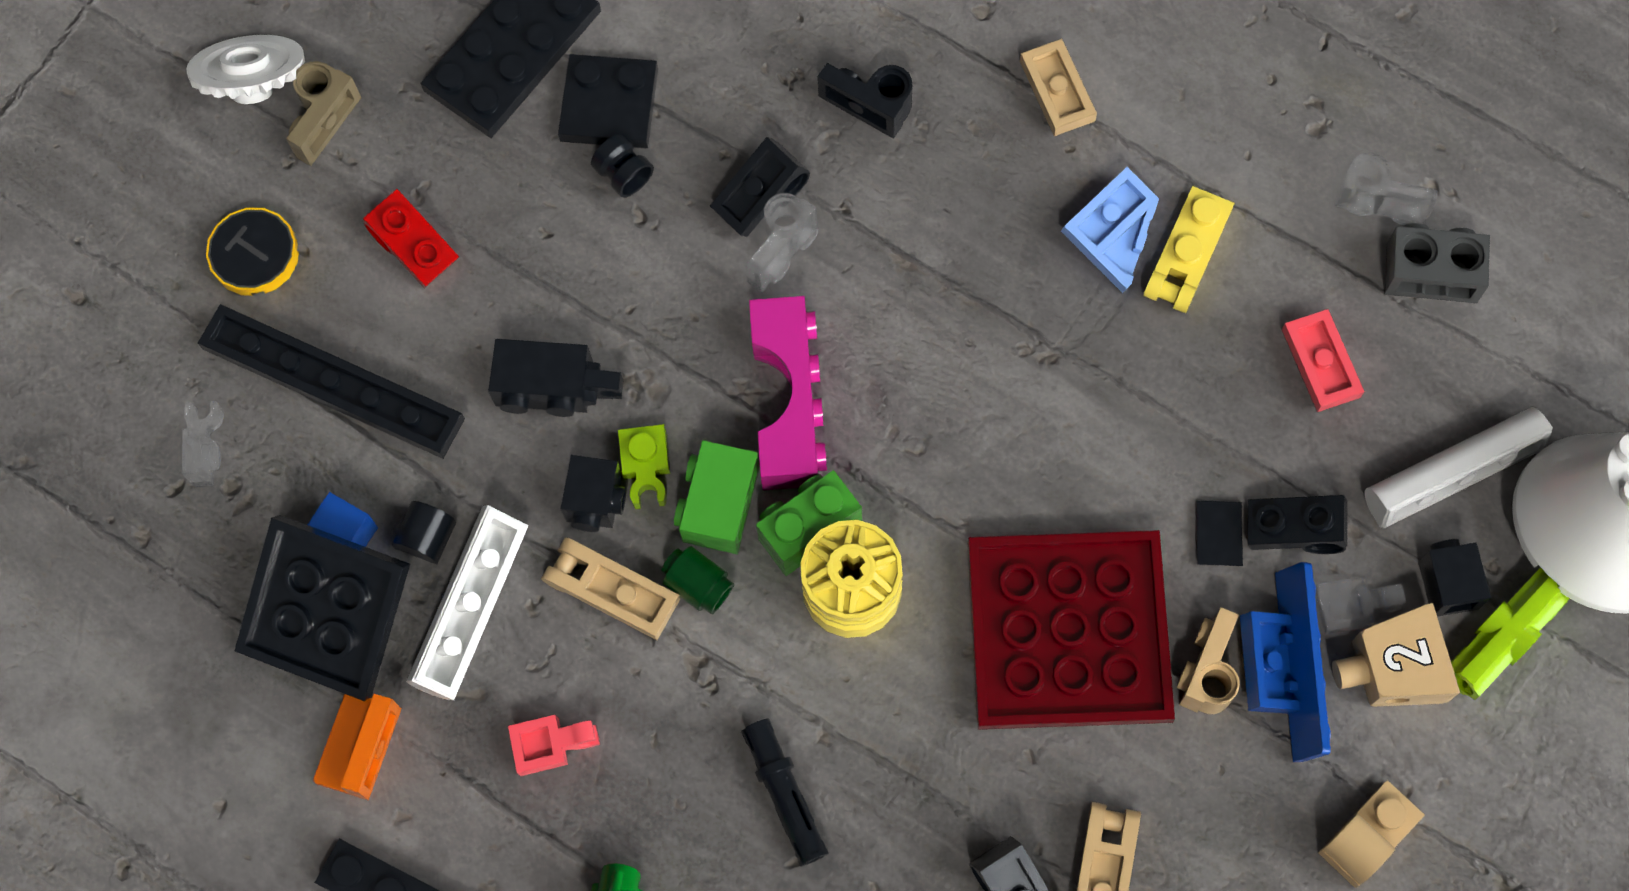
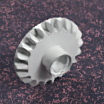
(246, 67)

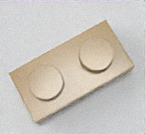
(1058, 87)

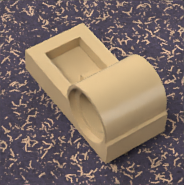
(1213, 639)

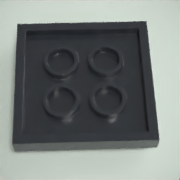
(321, 607)

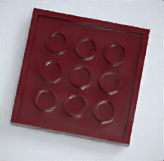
(1070, 630)

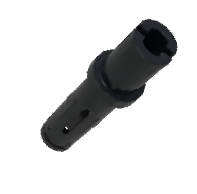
(789, 803)

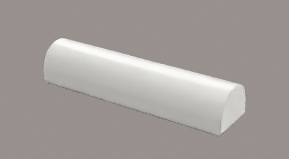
(1458, 467)
(467, 603)

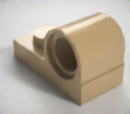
(1371, 834)

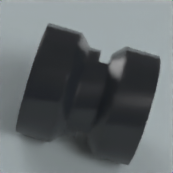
(622, 166)

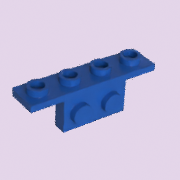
(1286, 662)

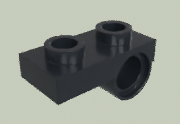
(1307, 523)

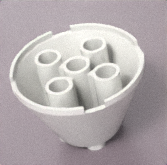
(1575, 517)

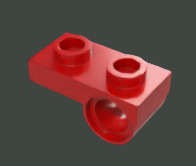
(409, 238)

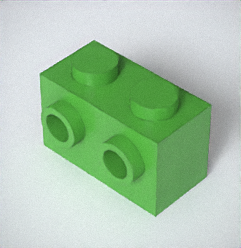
(717, 497)
(790, 526)

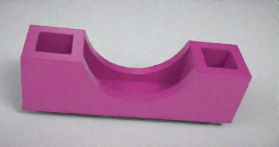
(781, 339)

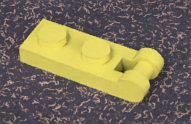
(1189, 248)

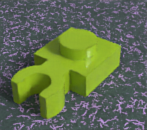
(644, 457)

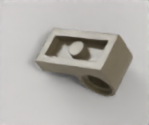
(324, 110)

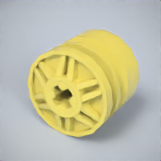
(847, 604)

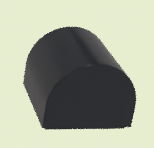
(424, 532)

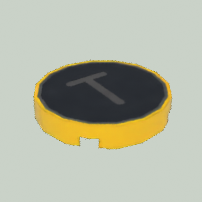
(252, 251)

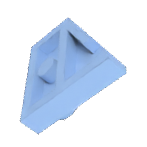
(1115, 227)

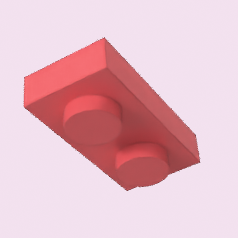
(1322, 360)

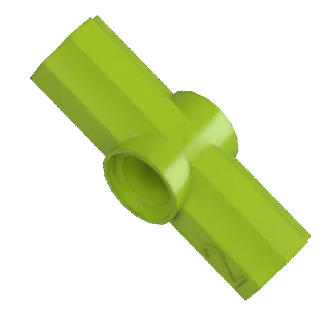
(1507, 634)

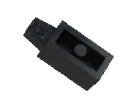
(548, 378)

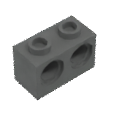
(1438, 275)

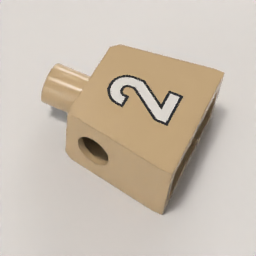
(1400, 662)

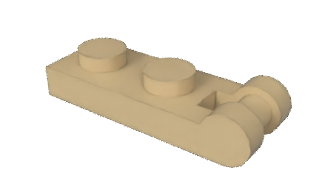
(612, 589)
(1106, 864)

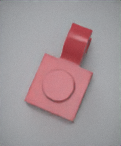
(543, 743)

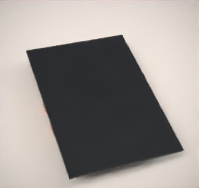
(1219, 533)

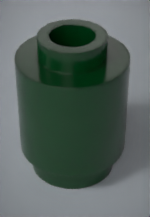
(696, 579)

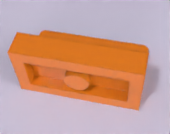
(357, 745)

